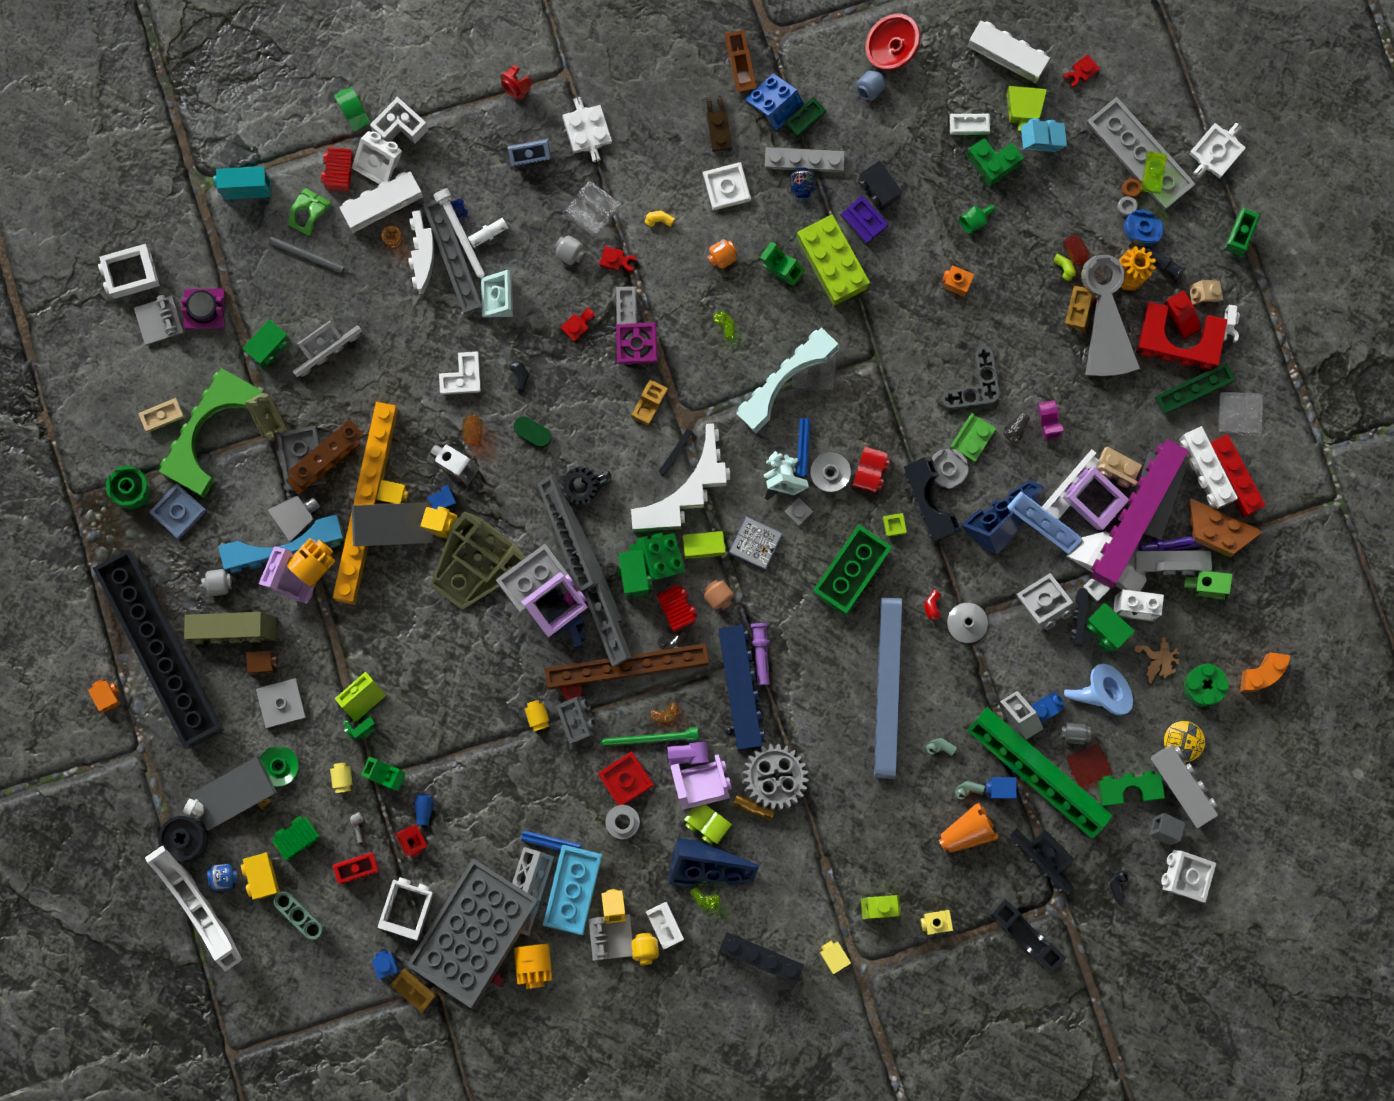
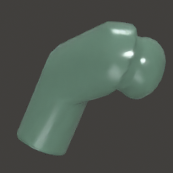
(940, 745)
(967, 788)

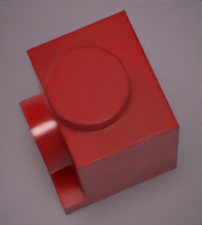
(411, 832)

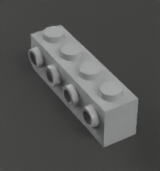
(1184, 785)

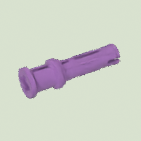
(760, 642)

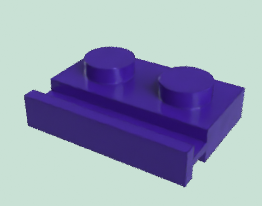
(864, 219)

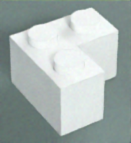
(399, 118)

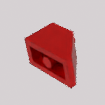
(1183, 314)

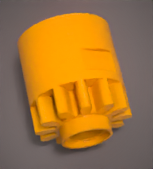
(1137, 268)
(311, 561)
(533, 965)

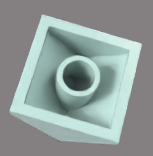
(497, 295)

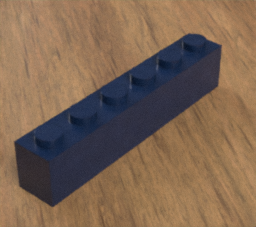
(740, 687)

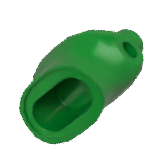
(975, 218)

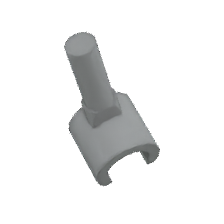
(357, 819)

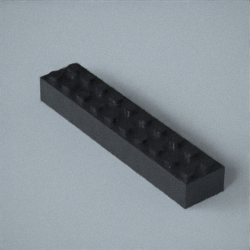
(158, 649)

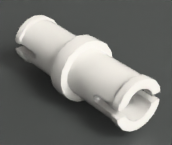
(488, 232)

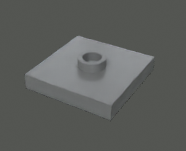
(281, 703)

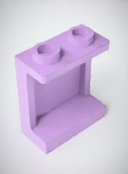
(282, 579)
(701, 783)

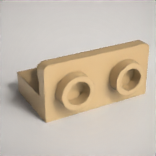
(1118, 467)

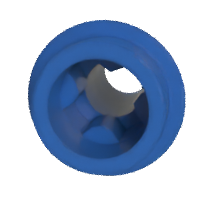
(423, 808)

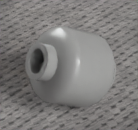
(569, 250)
(217, 582)

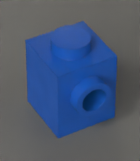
(1001, 788)
(385, 964)

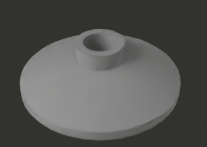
(833, 462)
(960, 630)

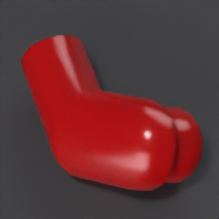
(931, 607)

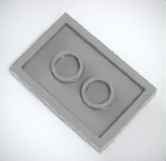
(530, 575)

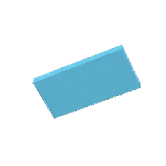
(572, 889)

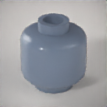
(870, 85)

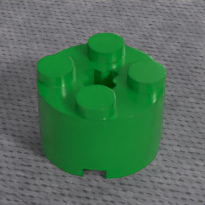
(136, 496)
(1195, 681)

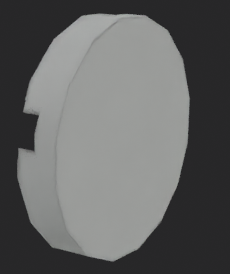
(951, 468)

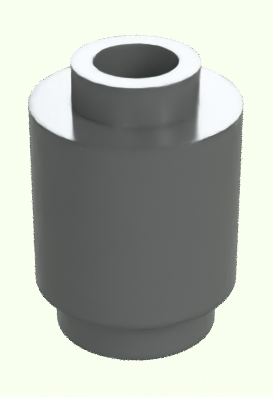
(1075, 733)

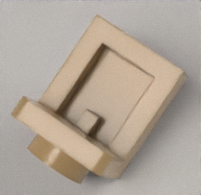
(1205, 291)

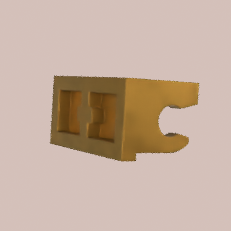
(1080, 309)
(413, 990)

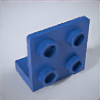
(775, 100)

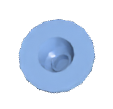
(1106, 690)

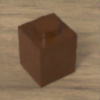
(261, 662)

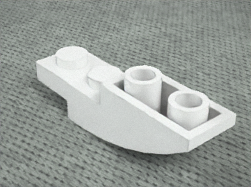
(422, 259)

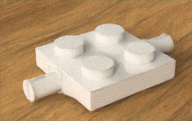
(586, 129)
(1217, 150)

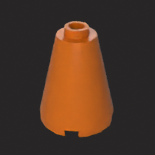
(969, 830)

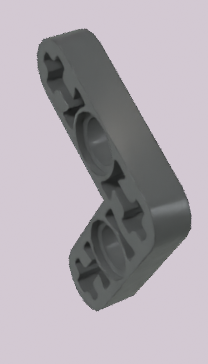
(978, 391)

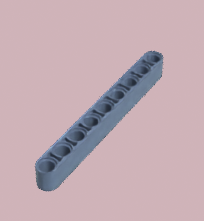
(888, 688)

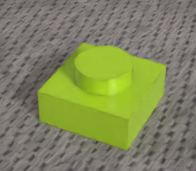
(894, 525)

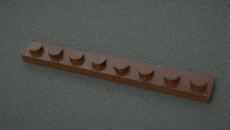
(638, 665)

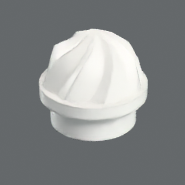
(193, 809)

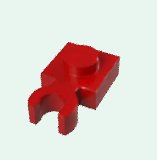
(1083, 70)
(614, 258)

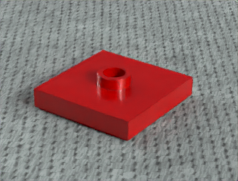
(625, 779)

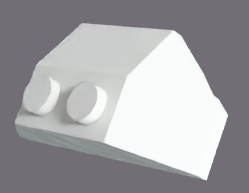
(1089, 550)

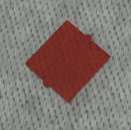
(1089, 765)

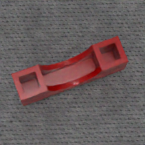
(1248, 496)

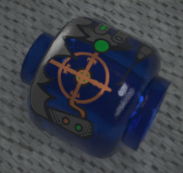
(802, 183)

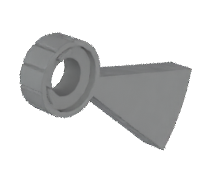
(1109, 344)

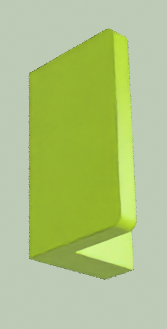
(704, 545)
(360, 697)

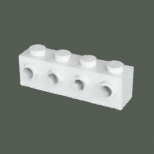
(1008, 51)
(381, 201)
(1208, 468)

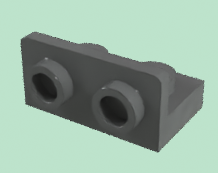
(577, 719)

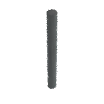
(306, 255)

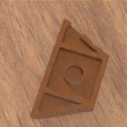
(1219, 530)

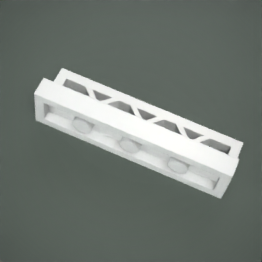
(1056, 504)

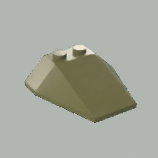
(473, 561)

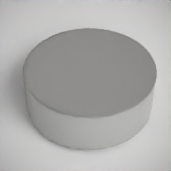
(1126, 206)

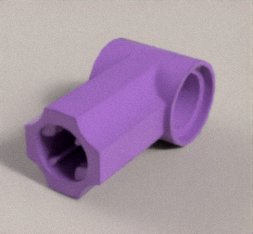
(693, 753)

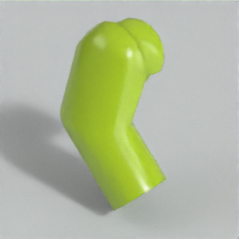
(1068, 267)

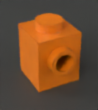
(957, 280)
(104, 695)

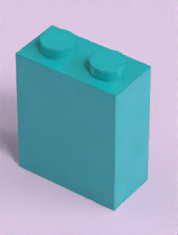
(243, 182)

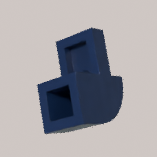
(576, 635)

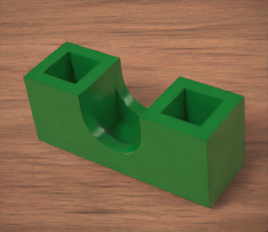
(1149, 787)

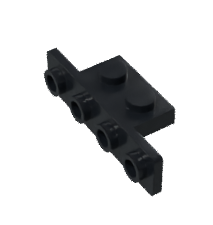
(1048, 856)

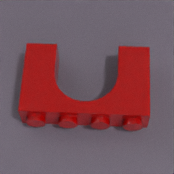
(1154, 341)

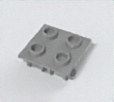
(158, 319)
(610, 939)

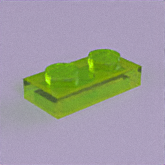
(1153, 172)

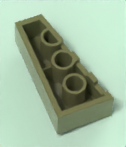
(230, 627)

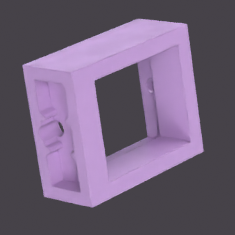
(1109, 512)
(564, 618)

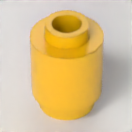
(537, 715)

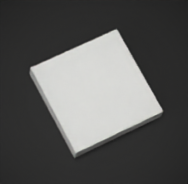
(726, 186)

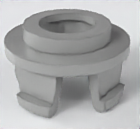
(625, 833)

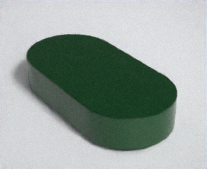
(532, 431)

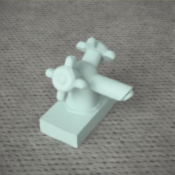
(782, 476)

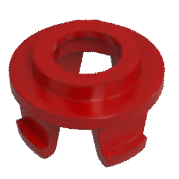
(512, 87)

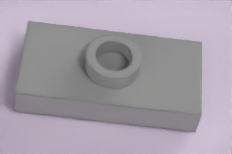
(626, 305)

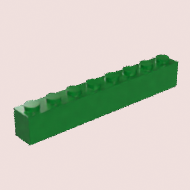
(1039, 773)

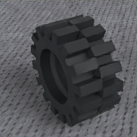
(572, 493)

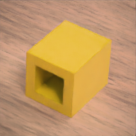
(392, 493)
(613, 906)

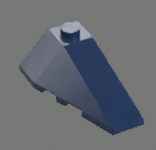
(998, 524)

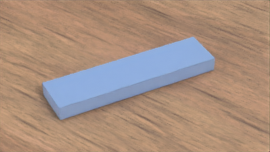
(1044, 522)

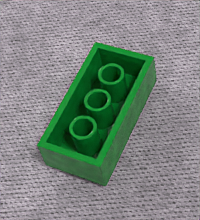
(851, 570)

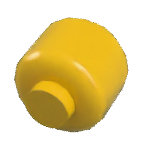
(644, 948)

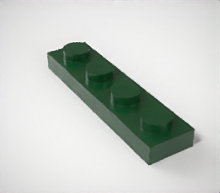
(1195, 388)

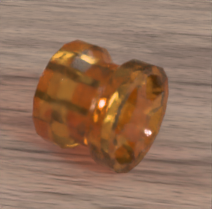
(392, 241)

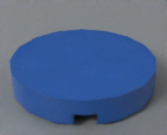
(1143, 228)

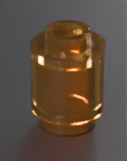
(472, 429)

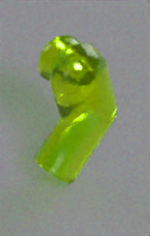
(728, 323)
(705, 901)

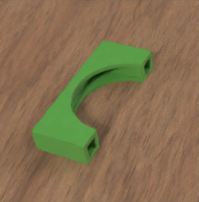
(181, 464)

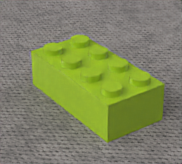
(832, 260)

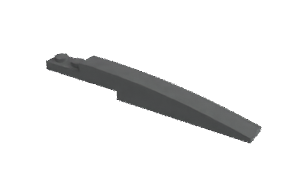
(585, 570)

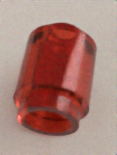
(1076, 249)

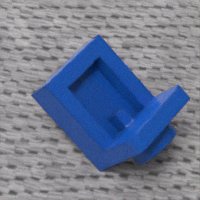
(1048, 706)

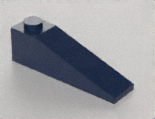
(700, 863)

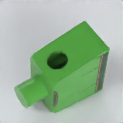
(1219, 586)

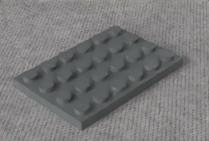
(473, 933)

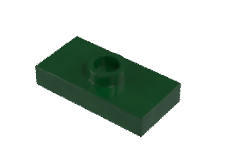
(805, 117)

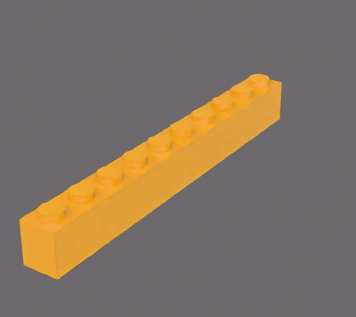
(371, 474)

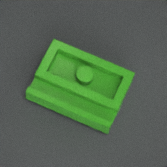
(973, 437)

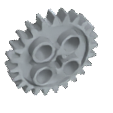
(778, 794)

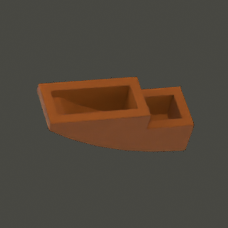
(740, 60)

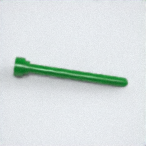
(689, 735)

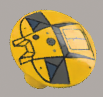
(1187, 737)

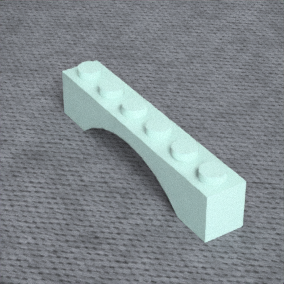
(816, 350)

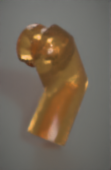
(666, 715)

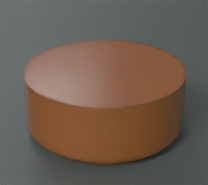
(1131, 188)

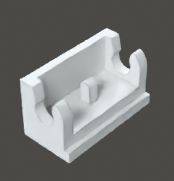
(664, 925)

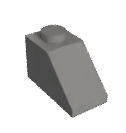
(1022, 715)

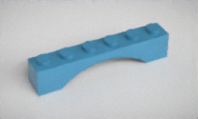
(239, 555)

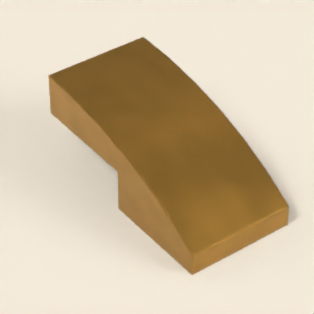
(649, 403)

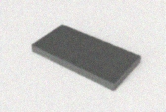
(1160, 518)
(389, 524)
(234, 793)

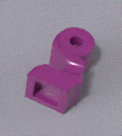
(1049, 419)

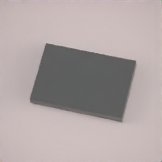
(295, 446)

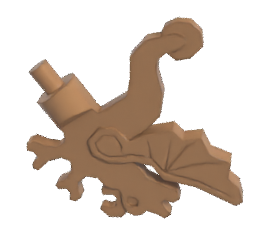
(1164, 658)

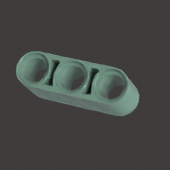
(290, 910)

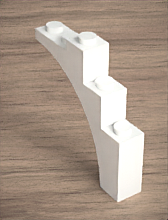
(667, 513)
(196, 906)

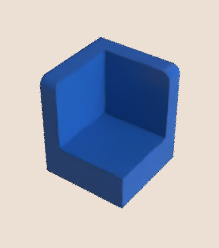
(443, 499)

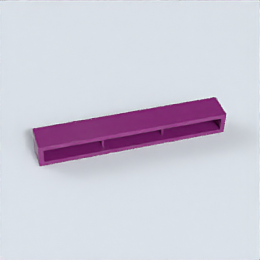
(1139, 514)

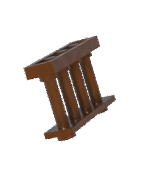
(324, 457)

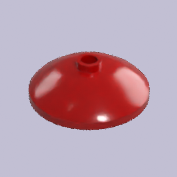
(885, 38)

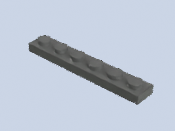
(452, 257)

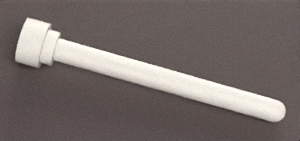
(443, 198)

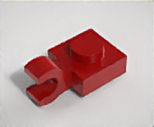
(576, 326)

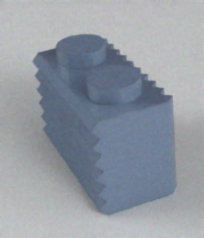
(529, 152)

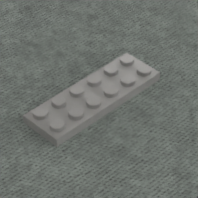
(1130, 143)

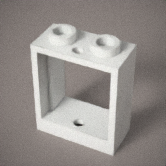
(134, 287)
(1145, 604)
(404, 883)

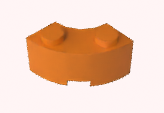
(1266, 674)

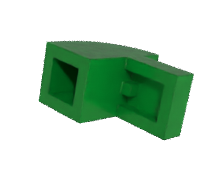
(352, 109)
(781, 265)
(383, 774)

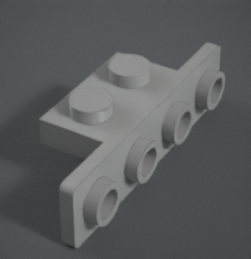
(323, 343)
(1173, 561)

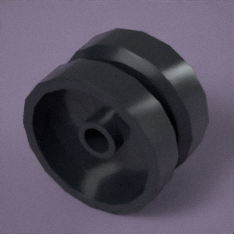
(195, 841)

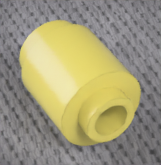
(341, 777)

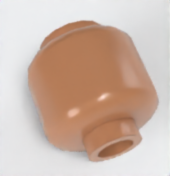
(718, 595)

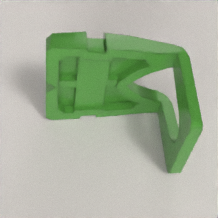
(316, 208)

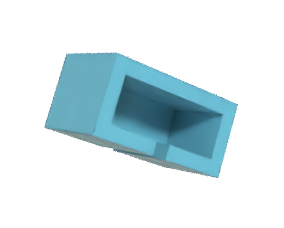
(1043, 135)

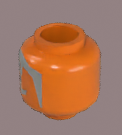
(722, 254)

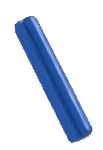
(803, 447)
(546, 841)

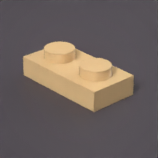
(161, 415)

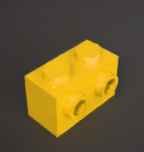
(438, 521)
(260, 876)

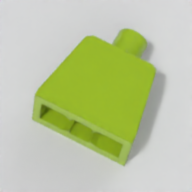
(1024, 104)
(881, 907)

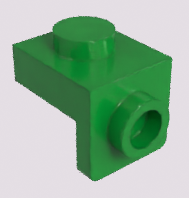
(364, 729)

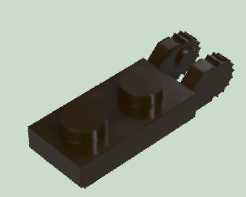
(718, 126)

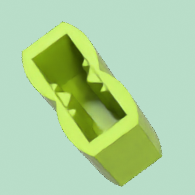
(708, 823)

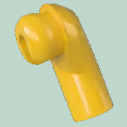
(658, 216)

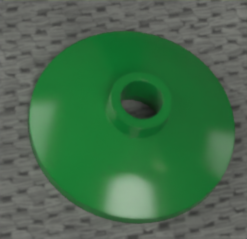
(283, 755)

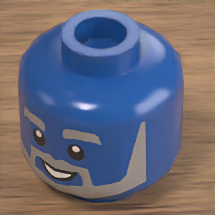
(221, 877)

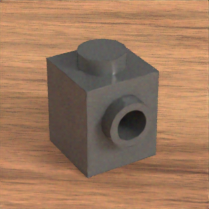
(1167, 829)

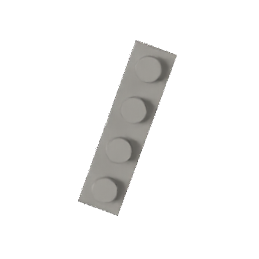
(812, 159)

